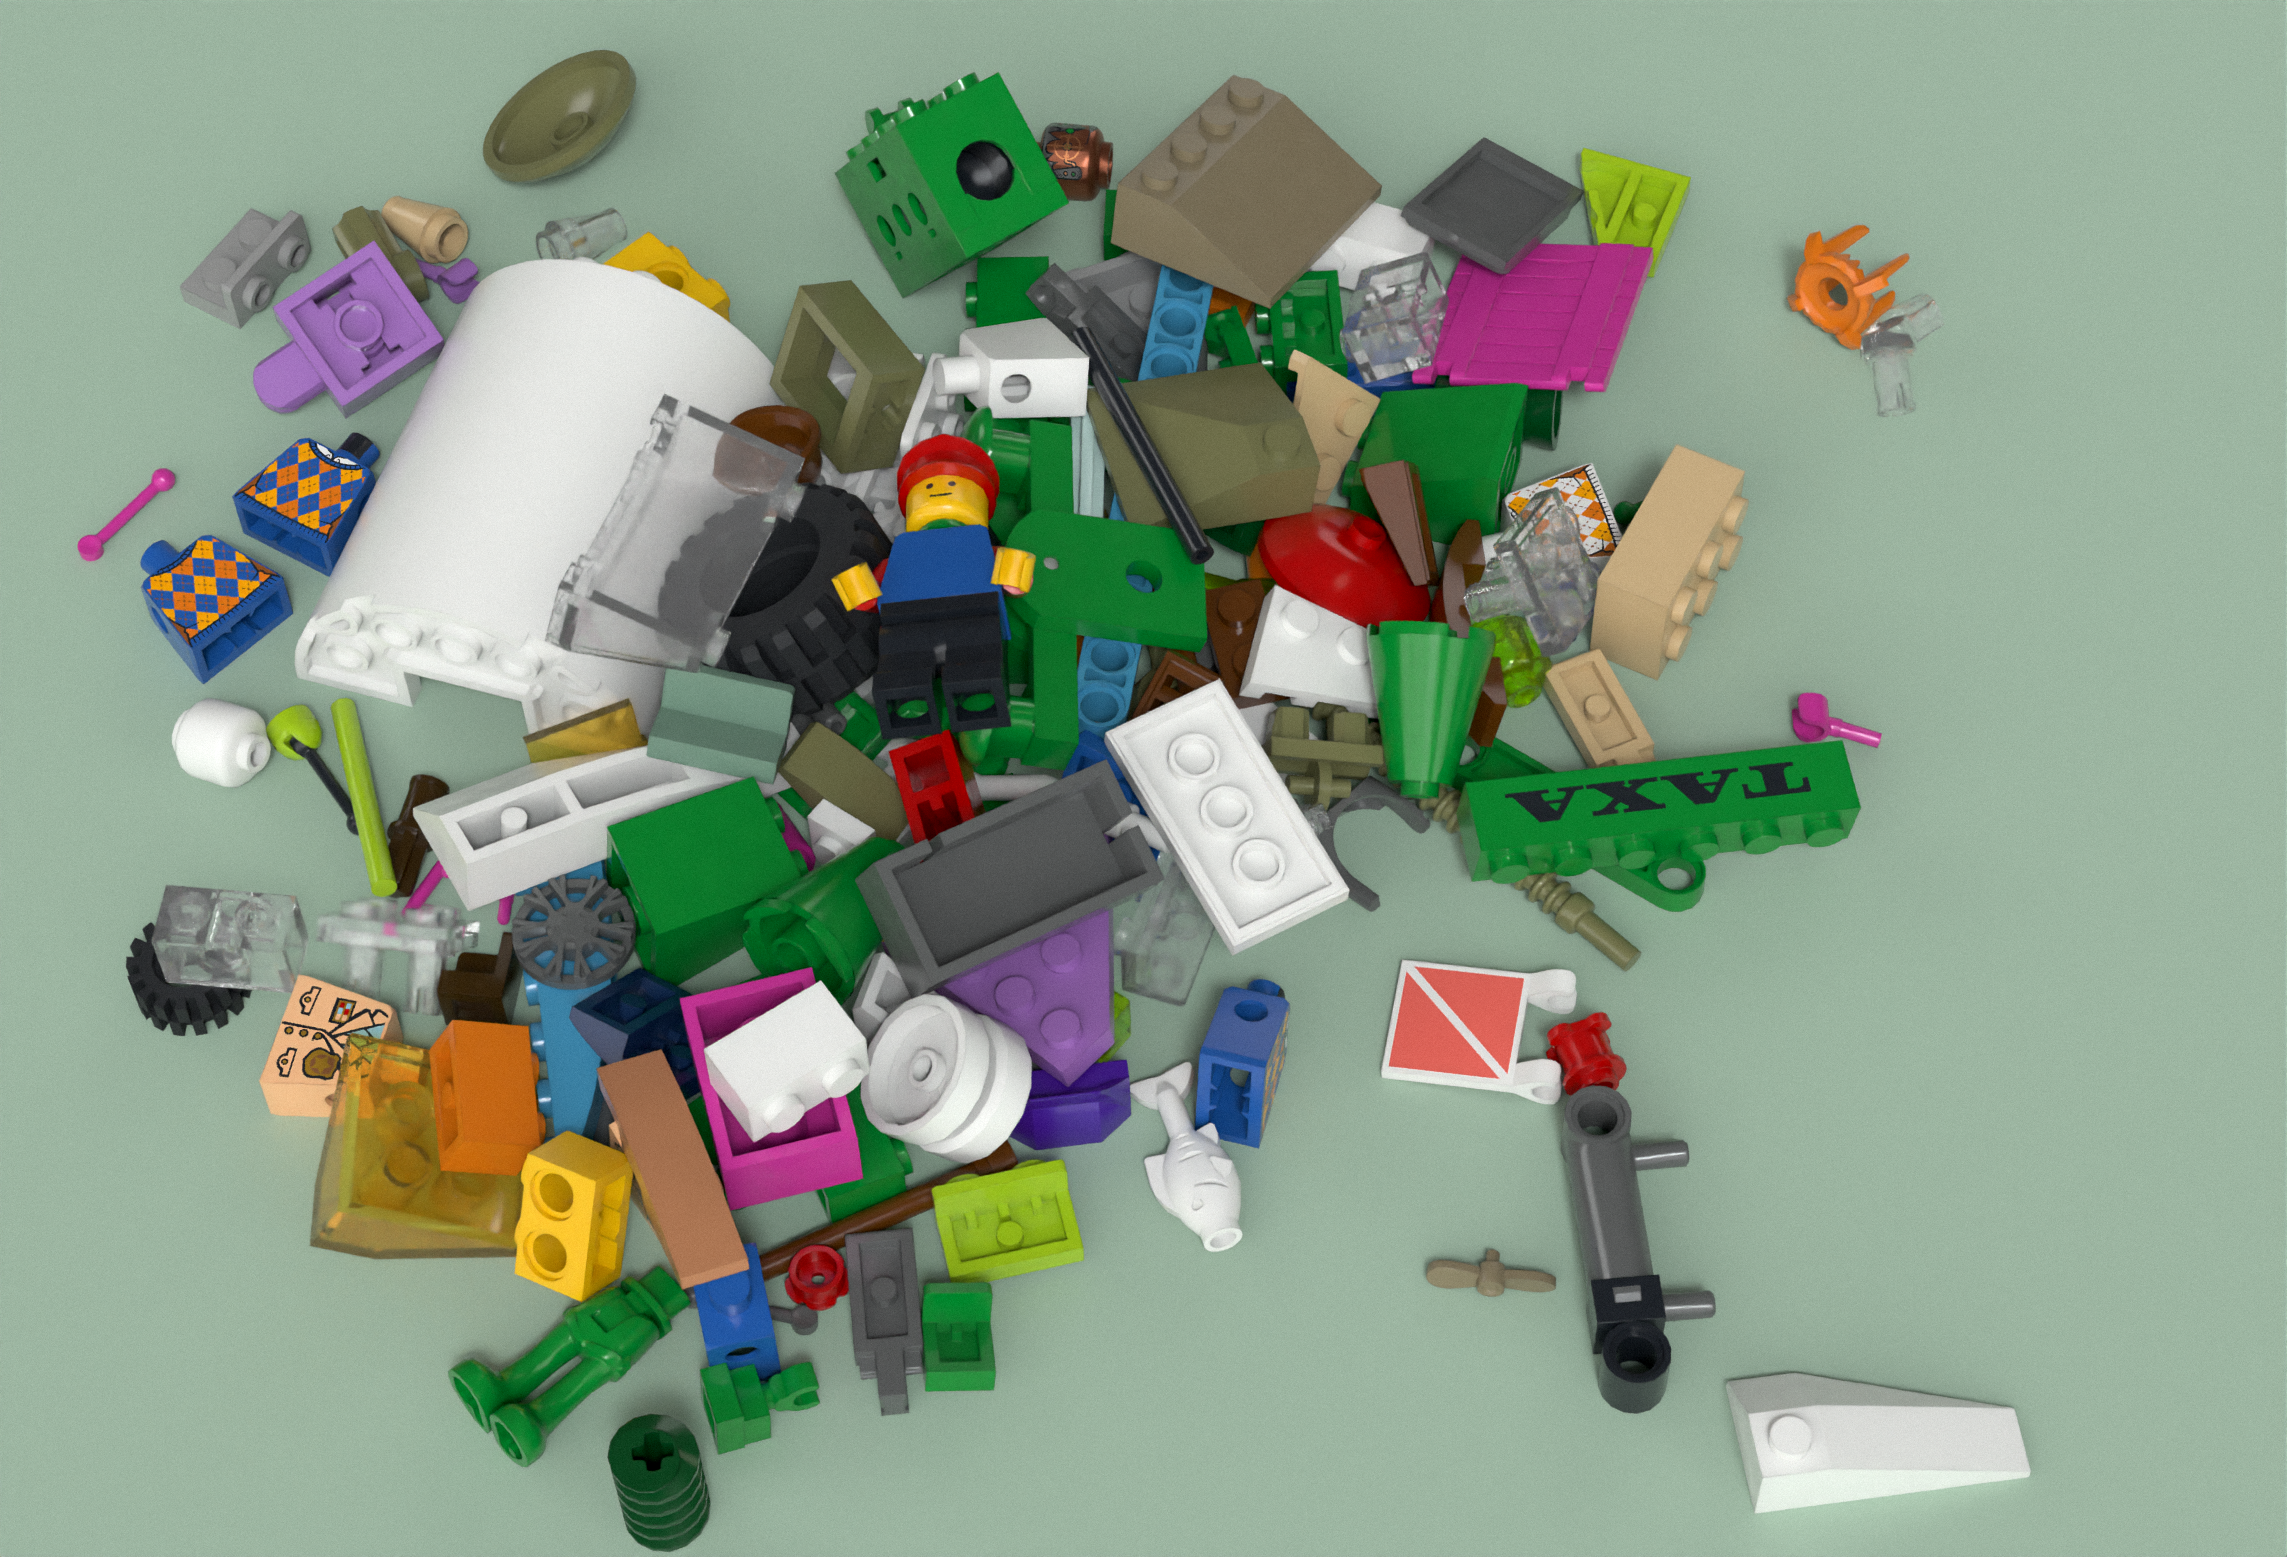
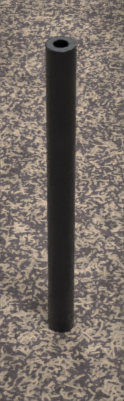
(1143, 449)

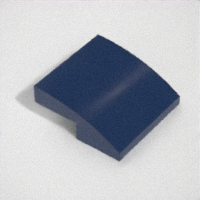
(637, 1018)

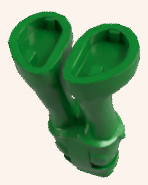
(604, 1331)

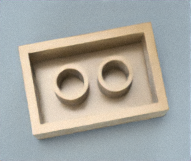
(1669, 562)

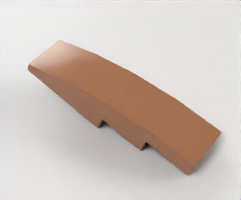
(672, 1169)

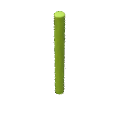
(363, 797)

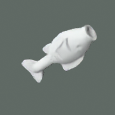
(1195, 1174)

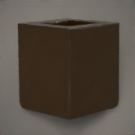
(482, 986)

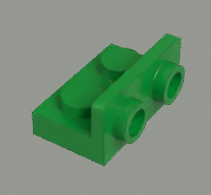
(1303, 320)

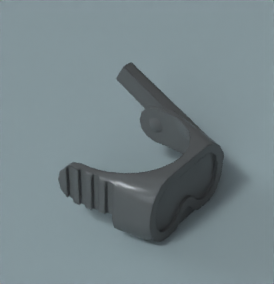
(1369, 795)

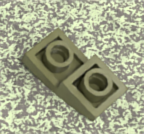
(834, 770)

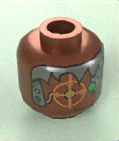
(1078, 159)

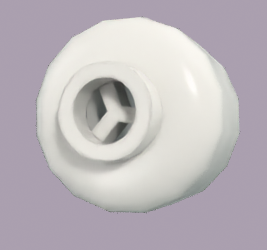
(219, 742)

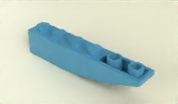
(572, 1087)

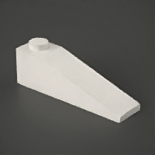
(1851, 1441)

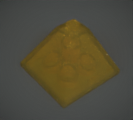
(381, 1169)

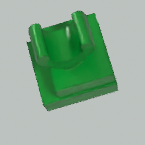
(740, 1405)

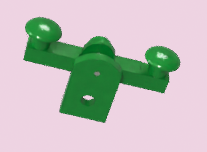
(1074, 591)

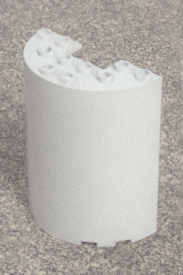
(509, 484)

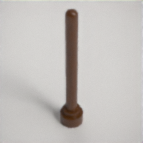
(883, 1214)

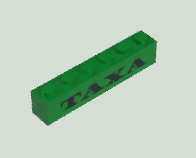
(1657, 811)

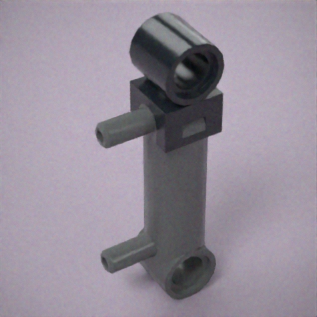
(1624, 1295)

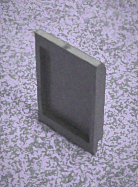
(1492, 206)

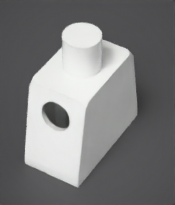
(1017, 370)

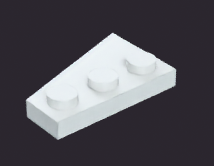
(1309, 656)

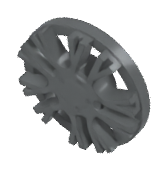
(574, 932)

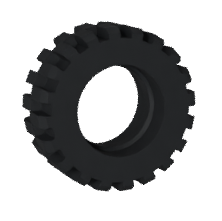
(790, 615)

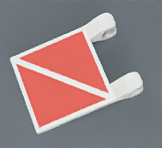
(1469, 1026)

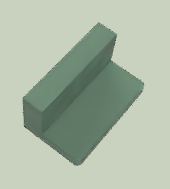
(723, 723)

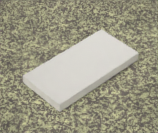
(1226, 816)

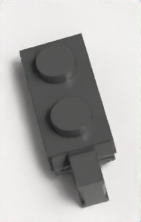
(1075, 306)
(885, 1312)

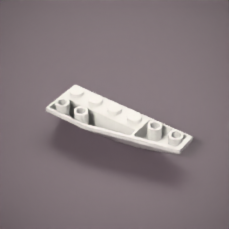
(554, 816)

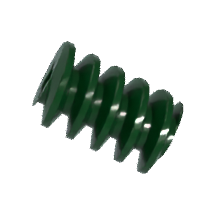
(659, 1482)

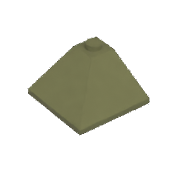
(1225, 439)

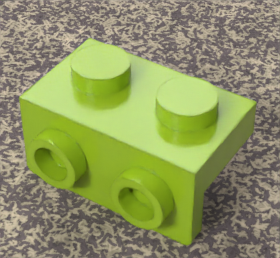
(1007, 1222)

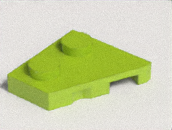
(1631, 202)

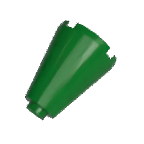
(1426, 698)
(820, 922)

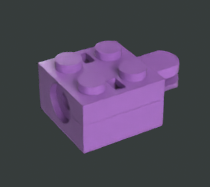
(348, 344)

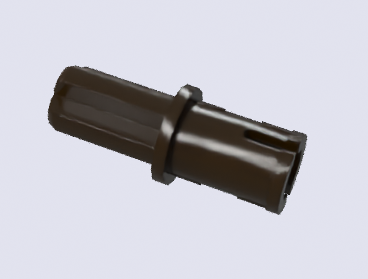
(407, 841)

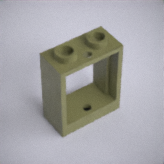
(854, 431)

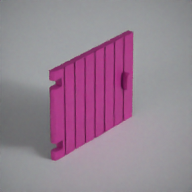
(1544, 321)

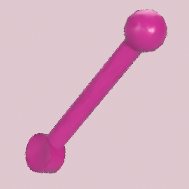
(92, 547)

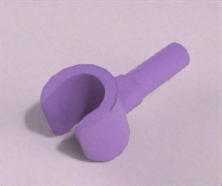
(455, 281)

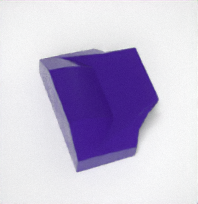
(1078, 1113)

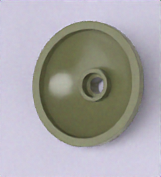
(561, 117)

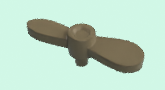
(1488, 1277)

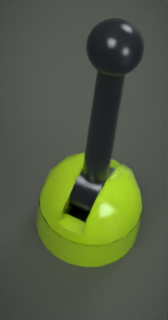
(297, 737)

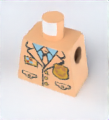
(311, 1044)

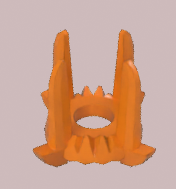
(1826, 269)

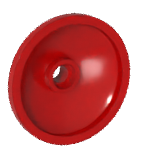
(1341, 565)

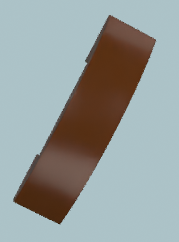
(1461, 568)

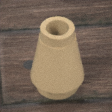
(426, 228)

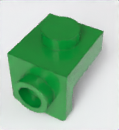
(957, 1337)

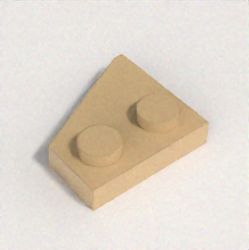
(1334, 416)

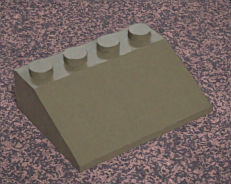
(1242, 194)

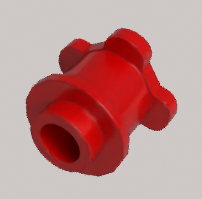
(1586, 1053)

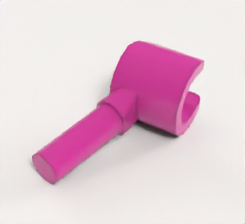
(1813, 723)

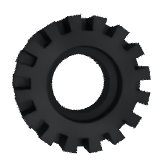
(176, 1005)

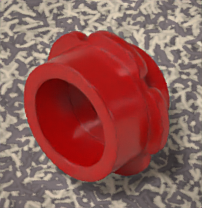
(812, 1262)

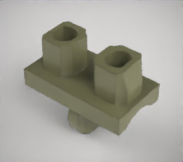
(1344, 754)

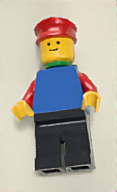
(942, 594)

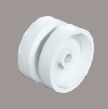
(946, 1079)

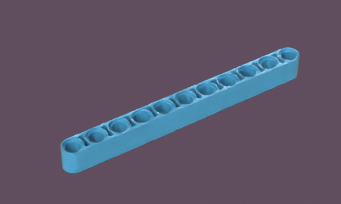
(1172, 348)

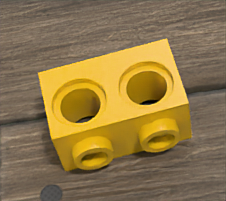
(573, 1215)

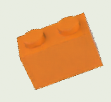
(485, 1097)

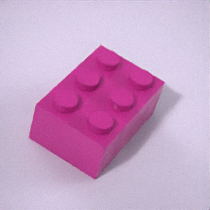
(806, 1157)

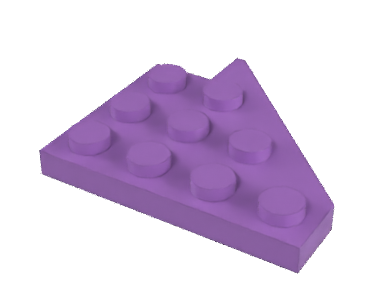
(1052, 996)

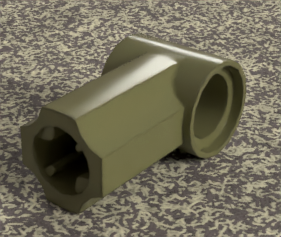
(362, 227)

